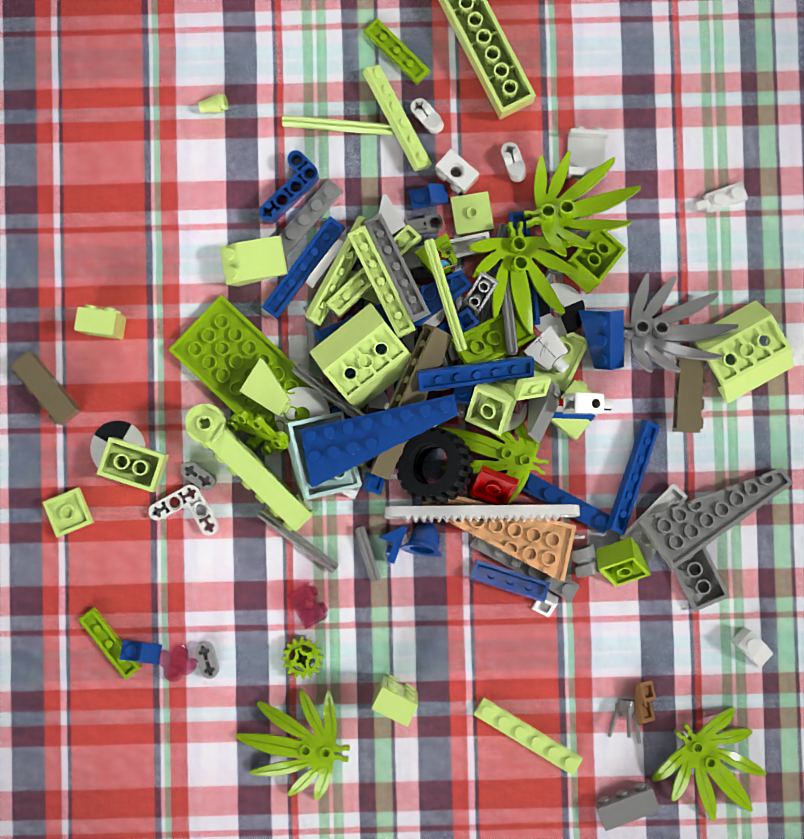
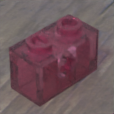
(307, 615)

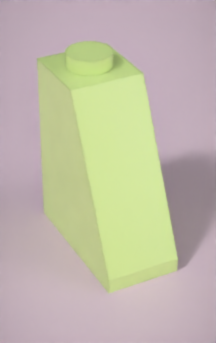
(266, 390)

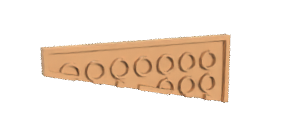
(536, 543)

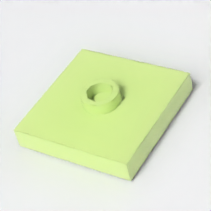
(472, 213)
(68, 512)

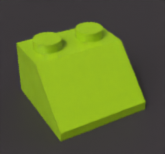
(622, 562)

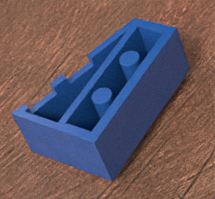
(604, 336)

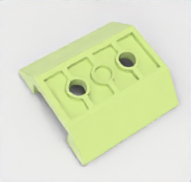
(354, 348)
(752, 361)

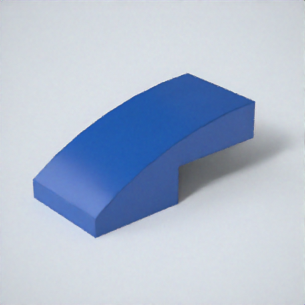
(466, 318)

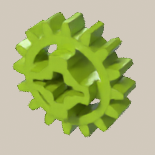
(305, 665)

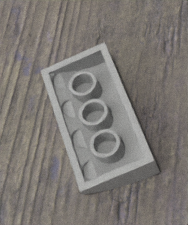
(701, 580)

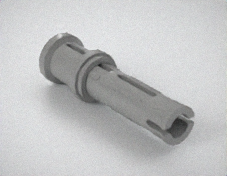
(312, 341)

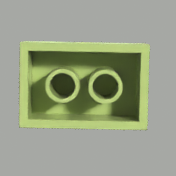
(132, 464)
(395, 700)

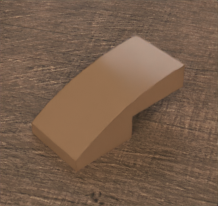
(643, 707)

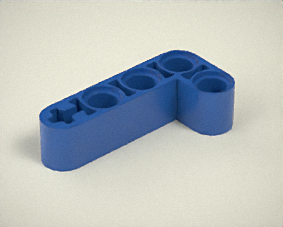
(285, 191)

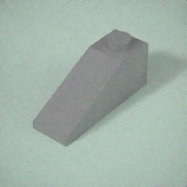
(541, 412)

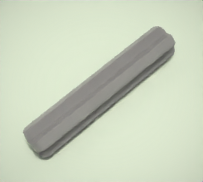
(367, 553)

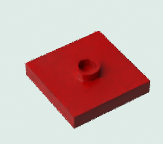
(493, 486)

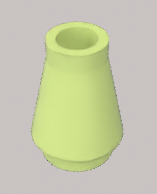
(216, 103)

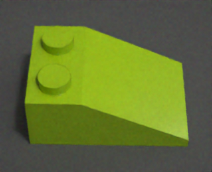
(595, 263)

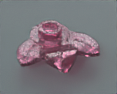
(178, 660)

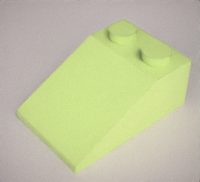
(253, 261)

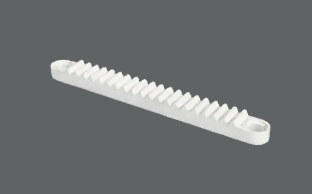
(482, 511)

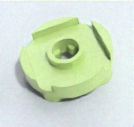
(216, 421)

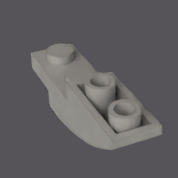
(479, 293)

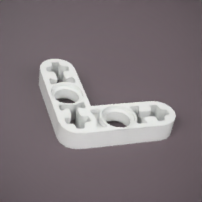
(192, 504)

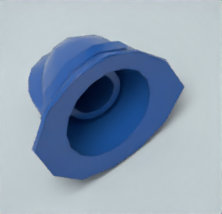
(424, 541)

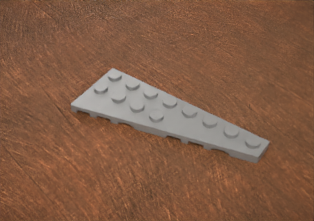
(695, 524)

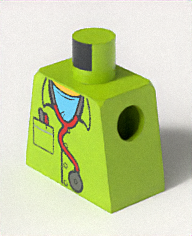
(445, 252)

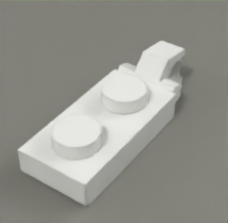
(722, 198)

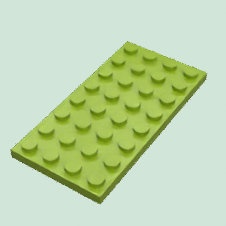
(222, 353)

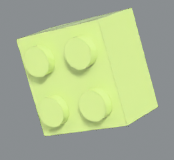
(100, 322)
(491, 408)

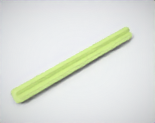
(337, 125)
(445, 295)

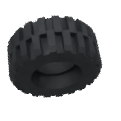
(456, 472)

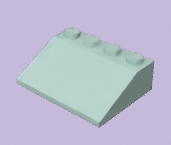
(342, 482)

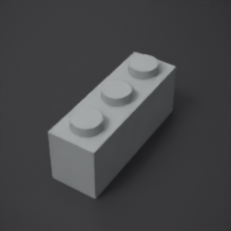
(627, 806)

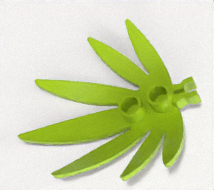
(560, 213)
(516, 258)
(513, 455)
(314, 749)
(704, 755)

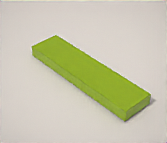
(396, 51)
(108, 641)

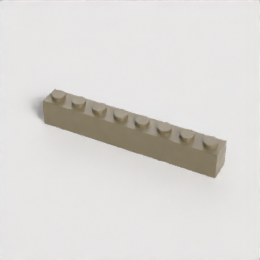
(426, 355)

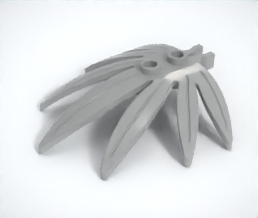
(651, 333)

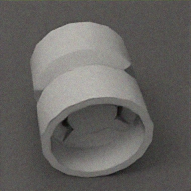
(584, 560)

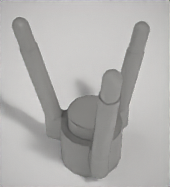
(627, 709)

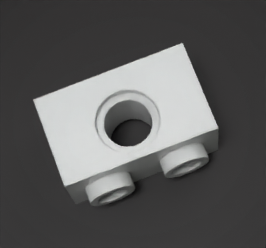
(451, 162)

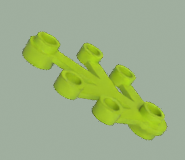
(279, 439)

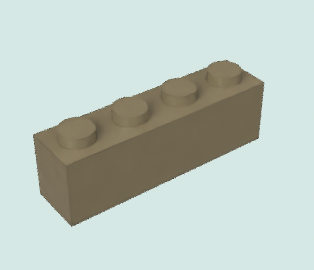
(46, 388)
(688, 395)

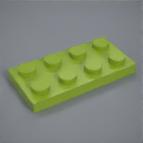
(488, 340)

